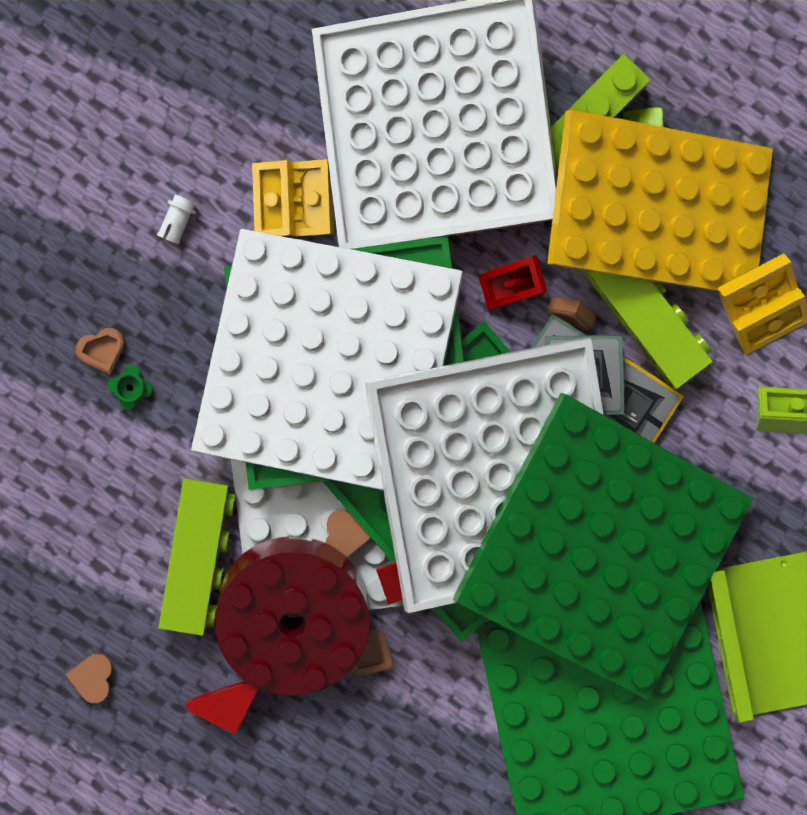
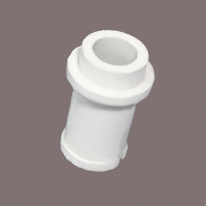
(176, 219)

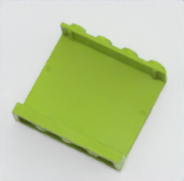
(762, 633)

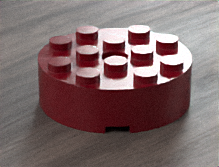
(283, 651)

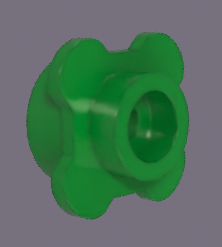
(119, 387)

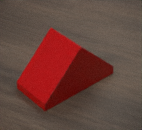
(513, 283)
(224, 706)

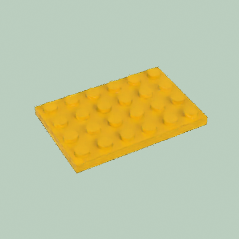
(657, 202)

